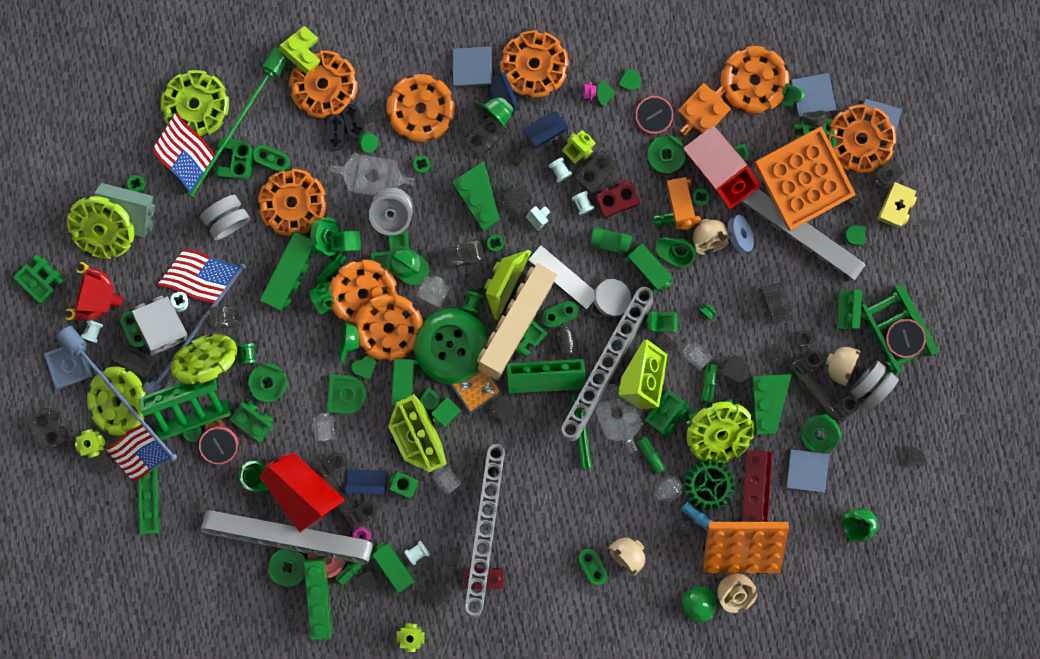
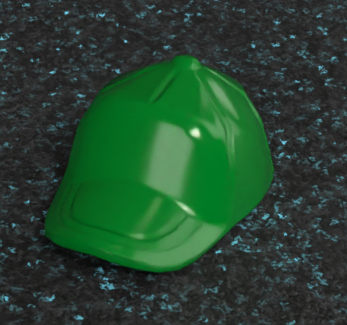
(667, 249)
(349, 340)
(249, 476)

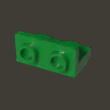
(849, 309)
(668, 414)
(252, 421)

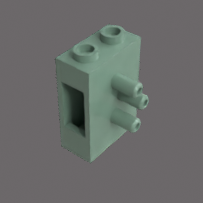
(137, 205)

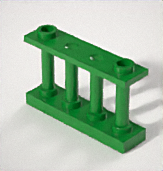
(908, 312)
(180, 393)

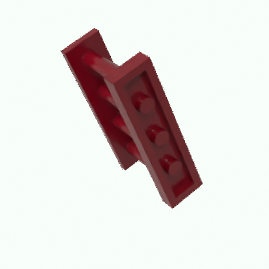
(757, 486)

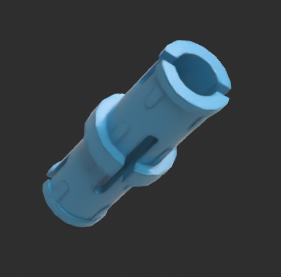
(696, 515)

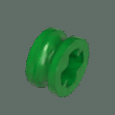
(422, 170)
(135, 178)
(699, 203)
(493, 237)
(707, 311)

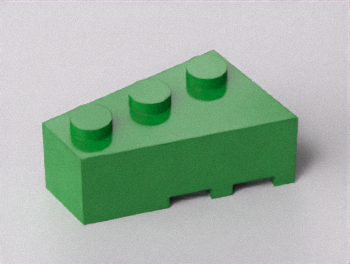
(478, 196)
(768, 401)

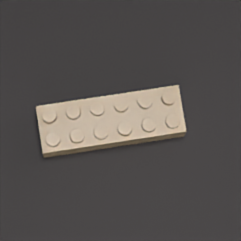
(518, 318)

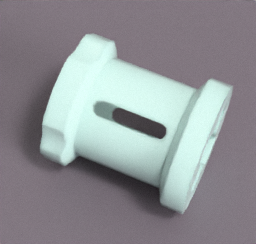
(560, 169)
(583, 203)
(176, 296)
(91, 331)
(417, 553)

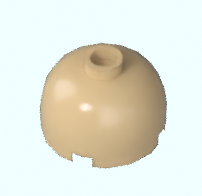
(712, 233)
(842, 364)
(628, 554)
(736, 592)

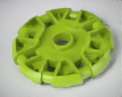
(196, 91)
(109, 223)
(203, 356)
(107, 401)
(716, 424)

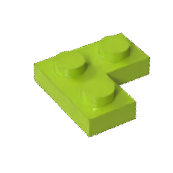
(297, 50)

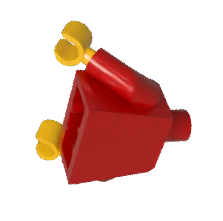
(94, 295)

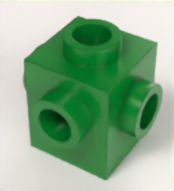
(321, 297)

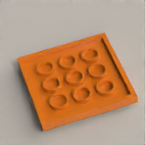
(804, 178)
(745, 547)

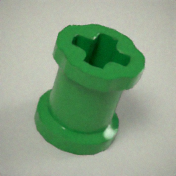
(472, 302)
(247, 353)

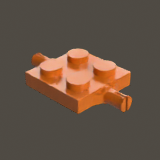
(703, 109)

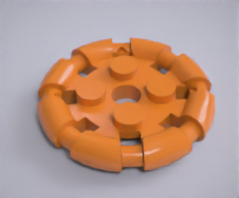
(757, 68)
(542, 72)
(331, 92)
(425, 97)
(873, 135)
(280, 198)
(359, 282)
(379, 319)

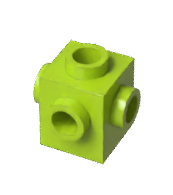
(579, 146)
(97, 443)
(413, 630)

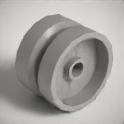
(401, 211)
(225, 217)
(873, 383)

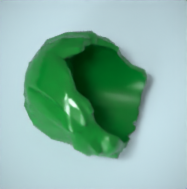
(862, 533)
(699, 604)

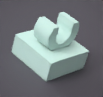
(538, 217)

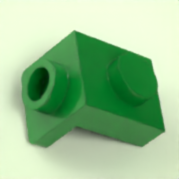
(662, 321)

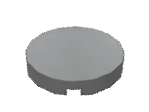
(612, 297)

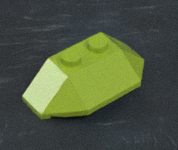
(504, 281)
(416, 435)

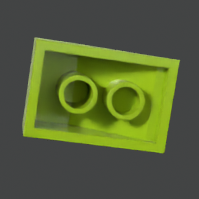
(644, 377)

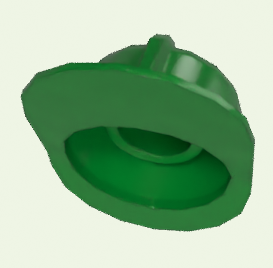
(498, 108)
(407, 265)

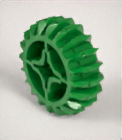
(725, 479)

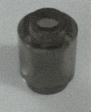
(565, 340)

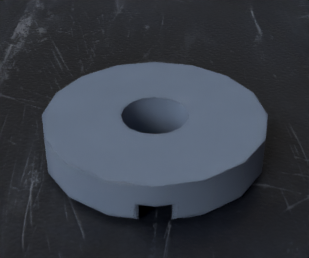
(741, 233)

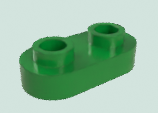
(272, 158)
(560, 314)
(131, 331)
(593, 566)

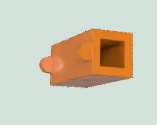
(681, 203)

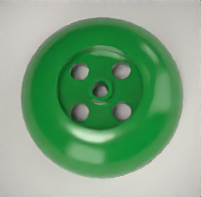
(454, 368)

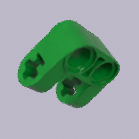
(236, 162)
(610, 241)

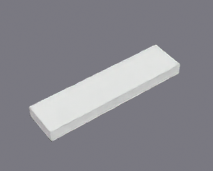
(566, 278)

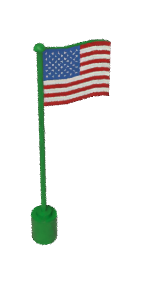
(187, 152)

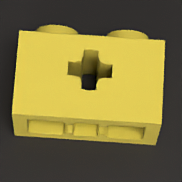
(896, 194)

